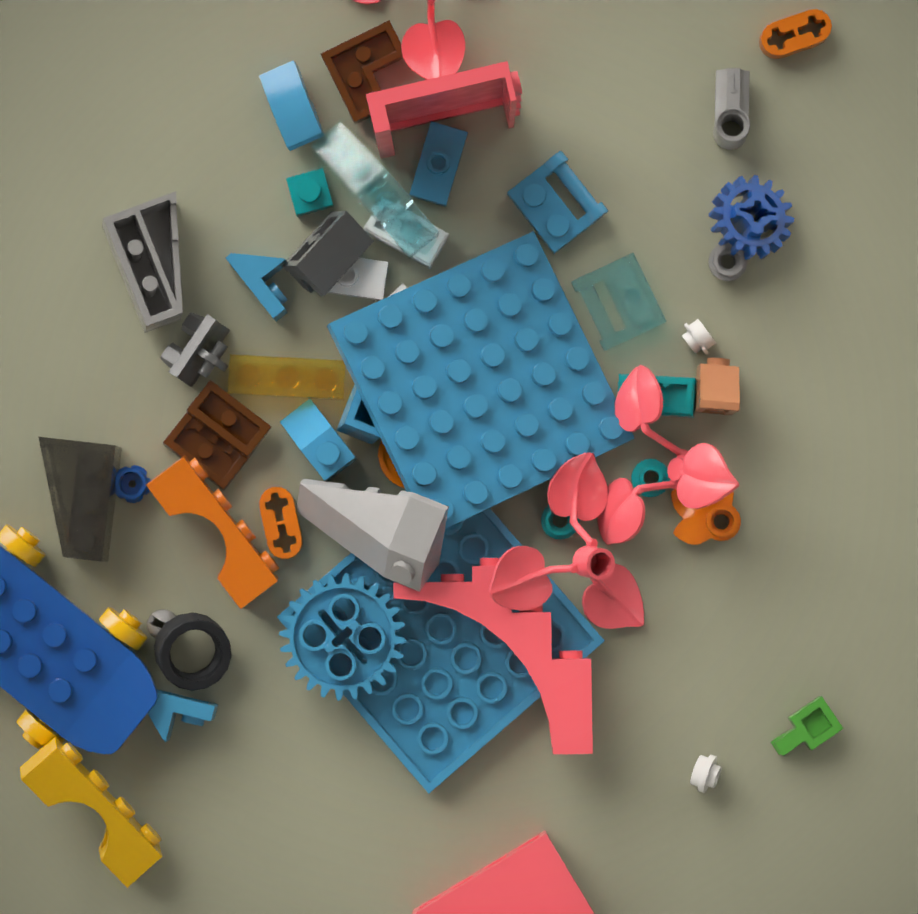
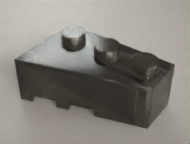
(82, 494)

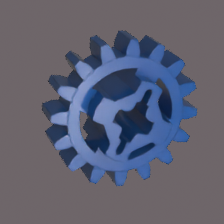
(739, 227)

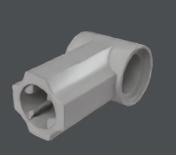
(731, 105)

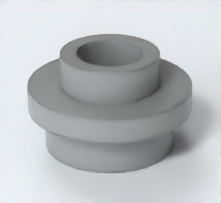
(719, 271)

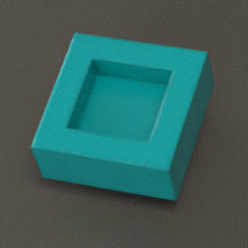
(309, 192)

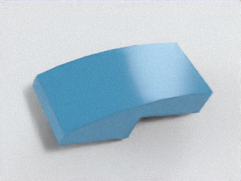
(291, 105)

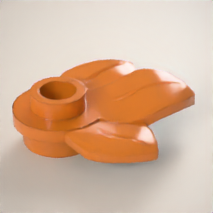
(699, 523)

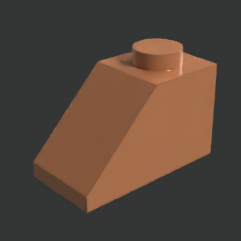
(717, 387)

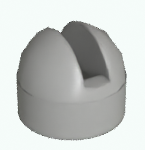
(162, 615)

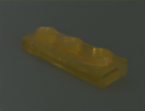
(286, 377)

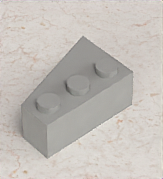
(148, 258)

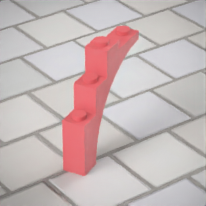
(562, 681)

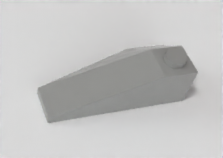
(388, 532)

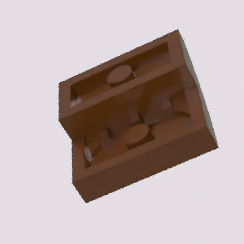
(217, 434)

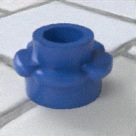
(122, 481)

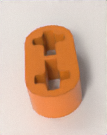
(793, 25)
(271, 525)

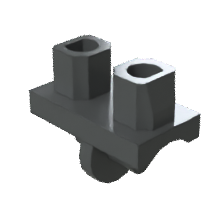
(201, 351)

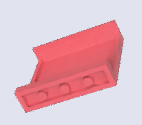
(443, 99)
(520, 882)

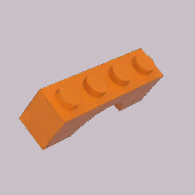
(245, 570)

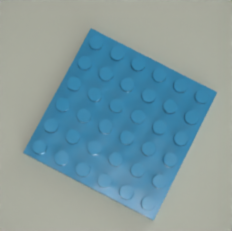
(480, 379)
(455, 674)

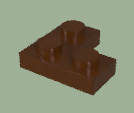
(356, 60)

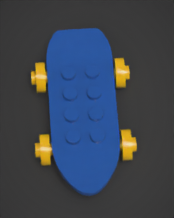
(63, 663)

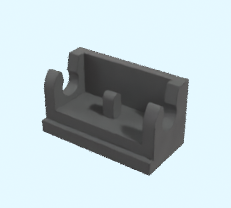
(328, 252)

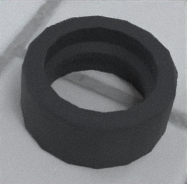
(213, 671)

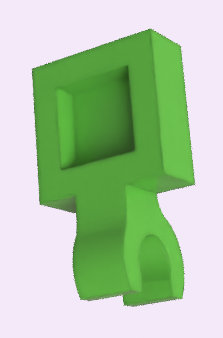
(811, 725)

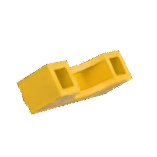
(60, 777)

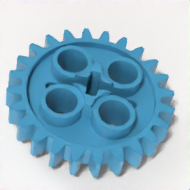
(316, 660)

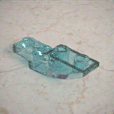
(375, 189)

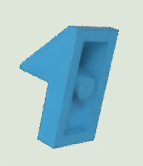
(255, 272)
(169, 704)

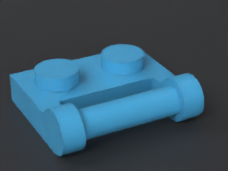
(546, 209)

